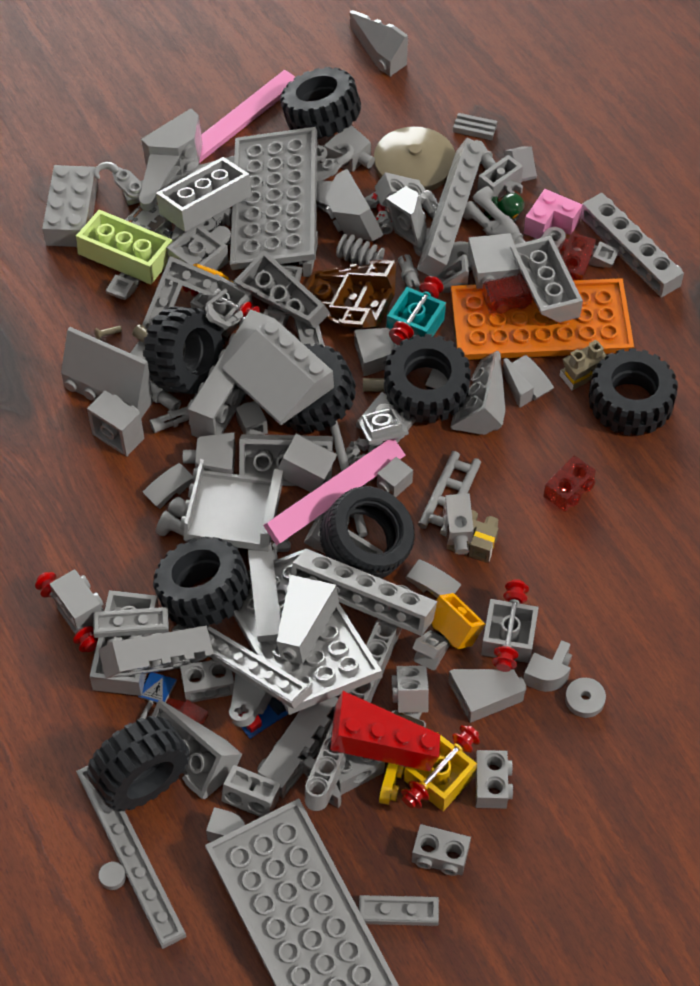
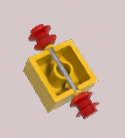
(448, 775)

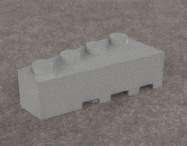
(278, 288)
(155, 652)
(301, 739)

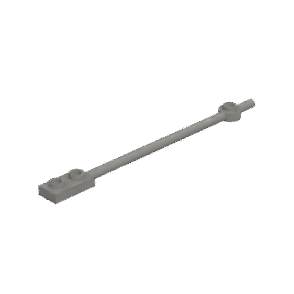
(313, 336)

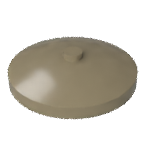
(415, 154)

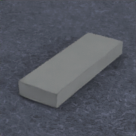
(131, 622)
(399, 910)

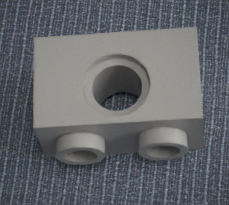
(358, 771)

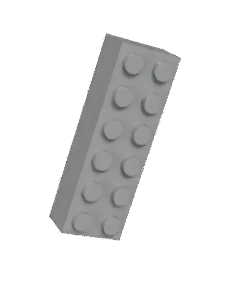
(219, 394)

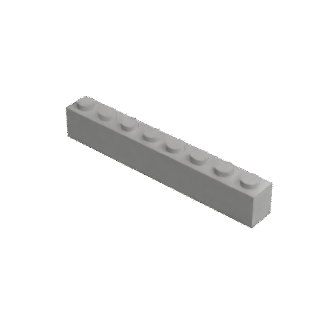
(450, 208)

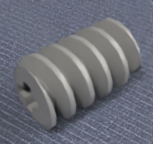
(357, 252)

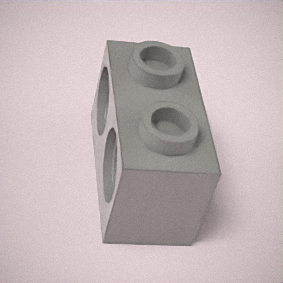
(392, 183)
(209, 686)
(410, 689)
(490, 779)
(250, 791)
(443, 843)

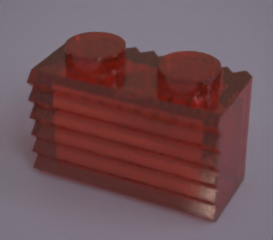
(506, 294)

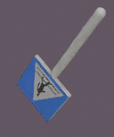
(156, 689)

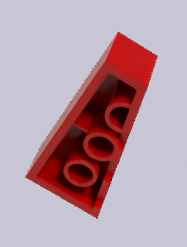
(381, 735)

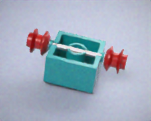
(417, 311)

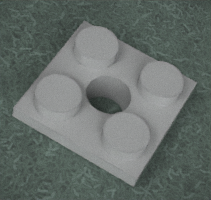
(382, 426)

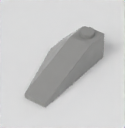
(382, 42)
(485, 400)
(209, 754)

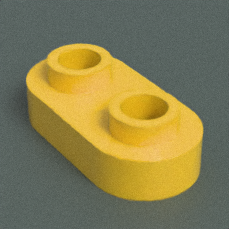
(389, 789)

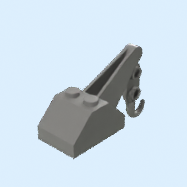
(167, 153)
(344, 199)

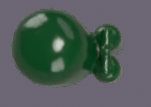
(510, 205)

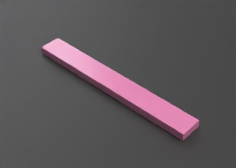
(244, 114)
(324, 496)

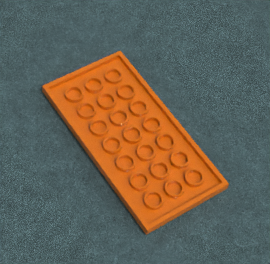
(530, 333)

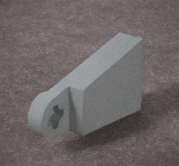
(247, 699)

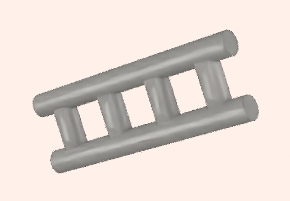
(445, 480)

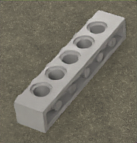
(633, 245)
(368, 592)

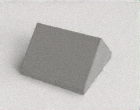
(306, 463)

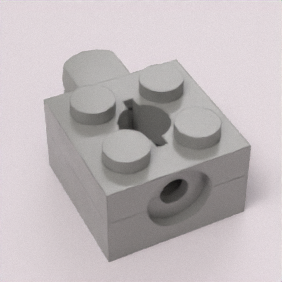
(202, 247)

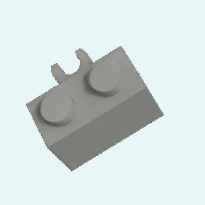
(502, 177)

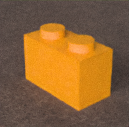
(456, 621)

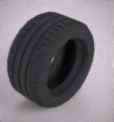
(386, 512)

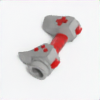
(383, 217)

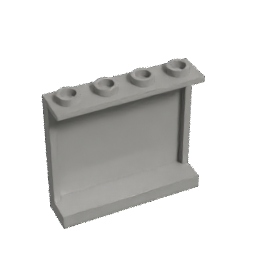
(231, 507)

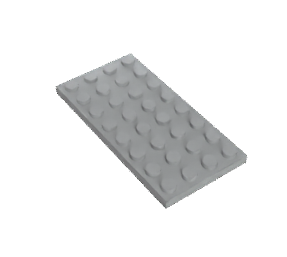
(283, 198)
(337, 658)
(297, 903)

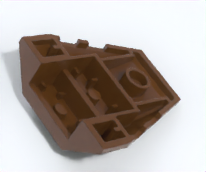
(355, 294)

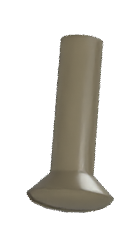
(99, 333)

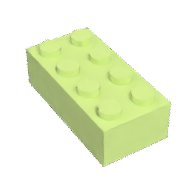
(123, 246)

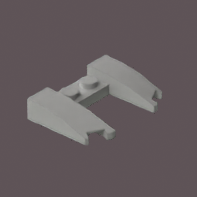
(174, 277)

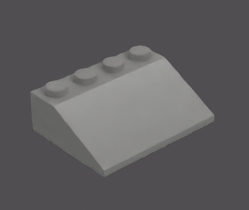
(98, 367)
(279, 371)

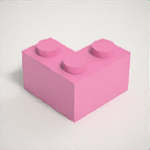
(552, 211)

